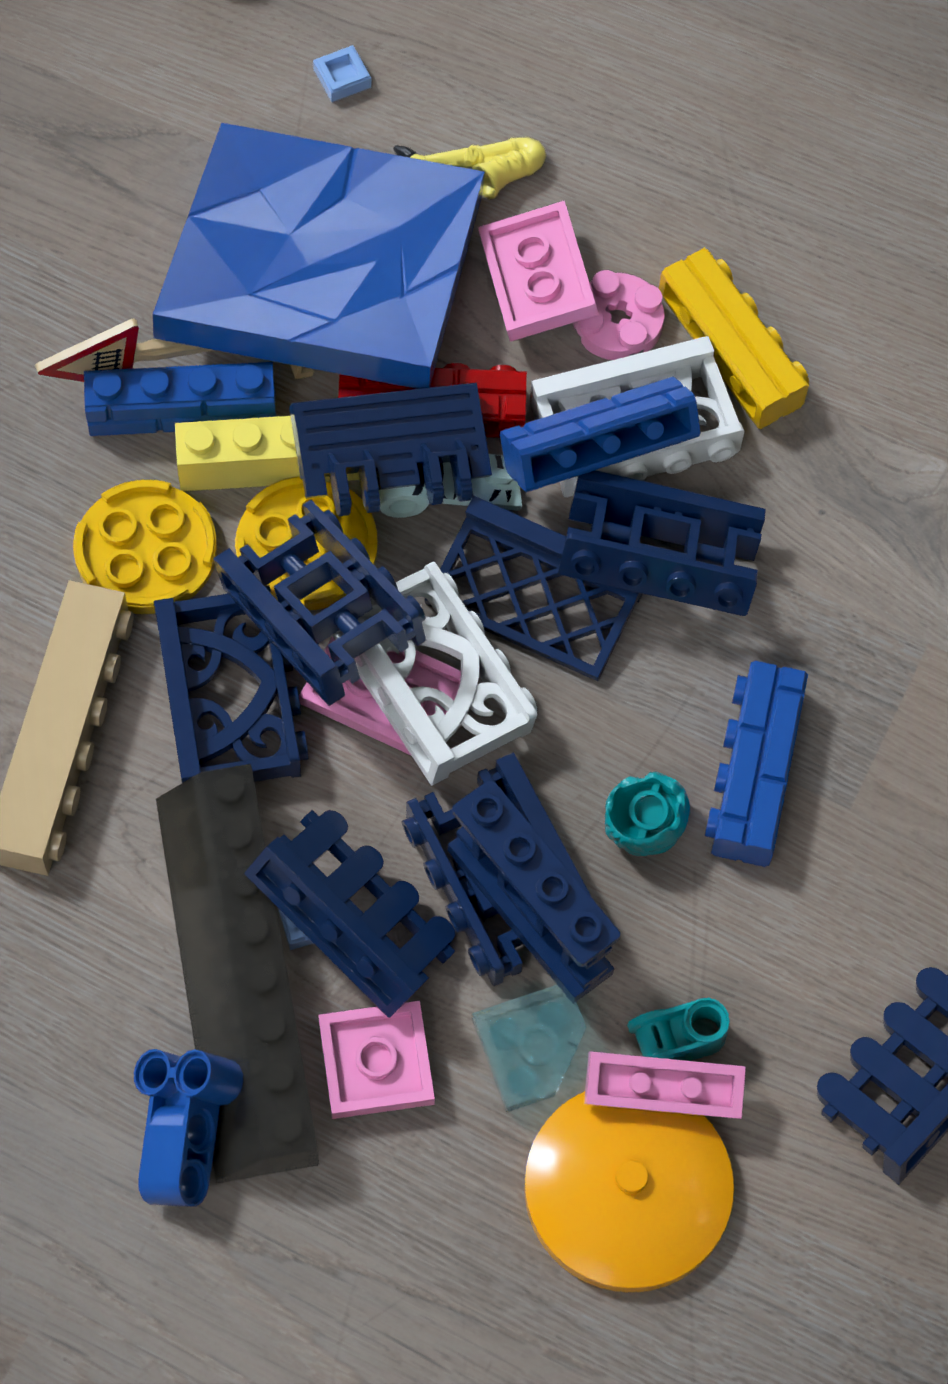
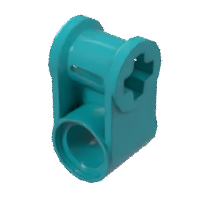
(675, 1031)

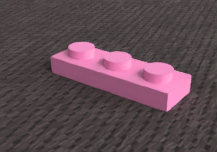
(665, 1085)

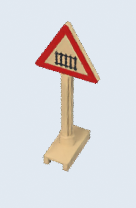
(119, 350)

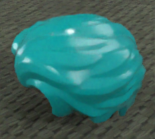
(647, 814)

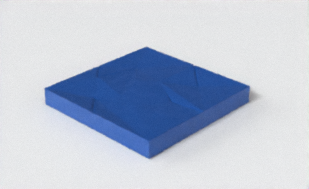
(320, 256)

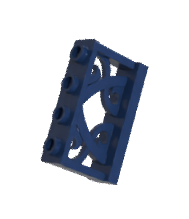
(201, 745)

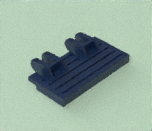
(386, 441)

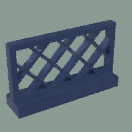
(544, 548)

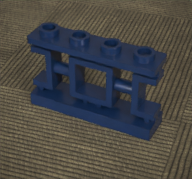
(631, 508)
(294, 627)
(459, 887)
(533, 891)

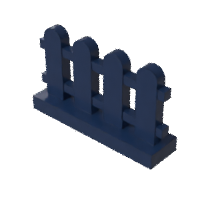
(336, 925)
(917, 1095)

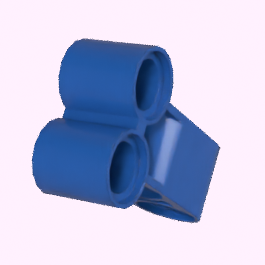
(182, 1122)

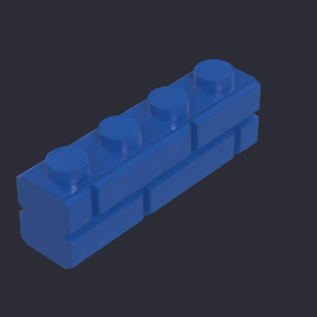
(161, 396)
(600, 434)
(758, 764)

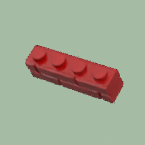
(499, 389)

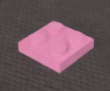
(376, 1060)

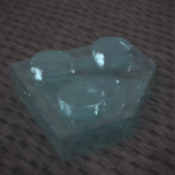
(530, 1044)

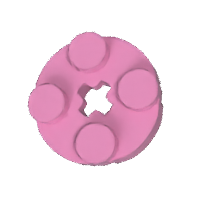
(630, 336)

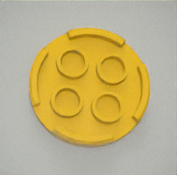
(267, 527)
(146, 544)

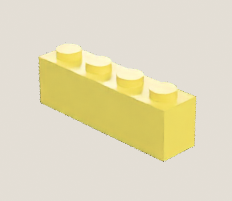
(236, 453)

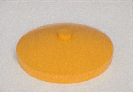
(628, 1193)

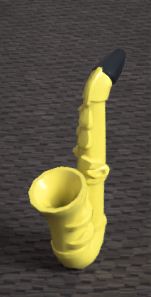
(500, 161)

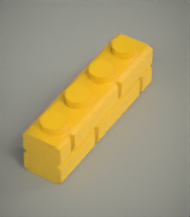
(744, 349)

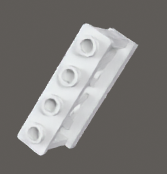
(603, 380)
(466, 640)

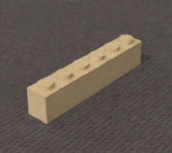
(59, 726)

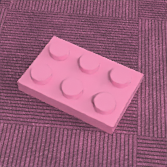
(537, 271)
(361, 710)

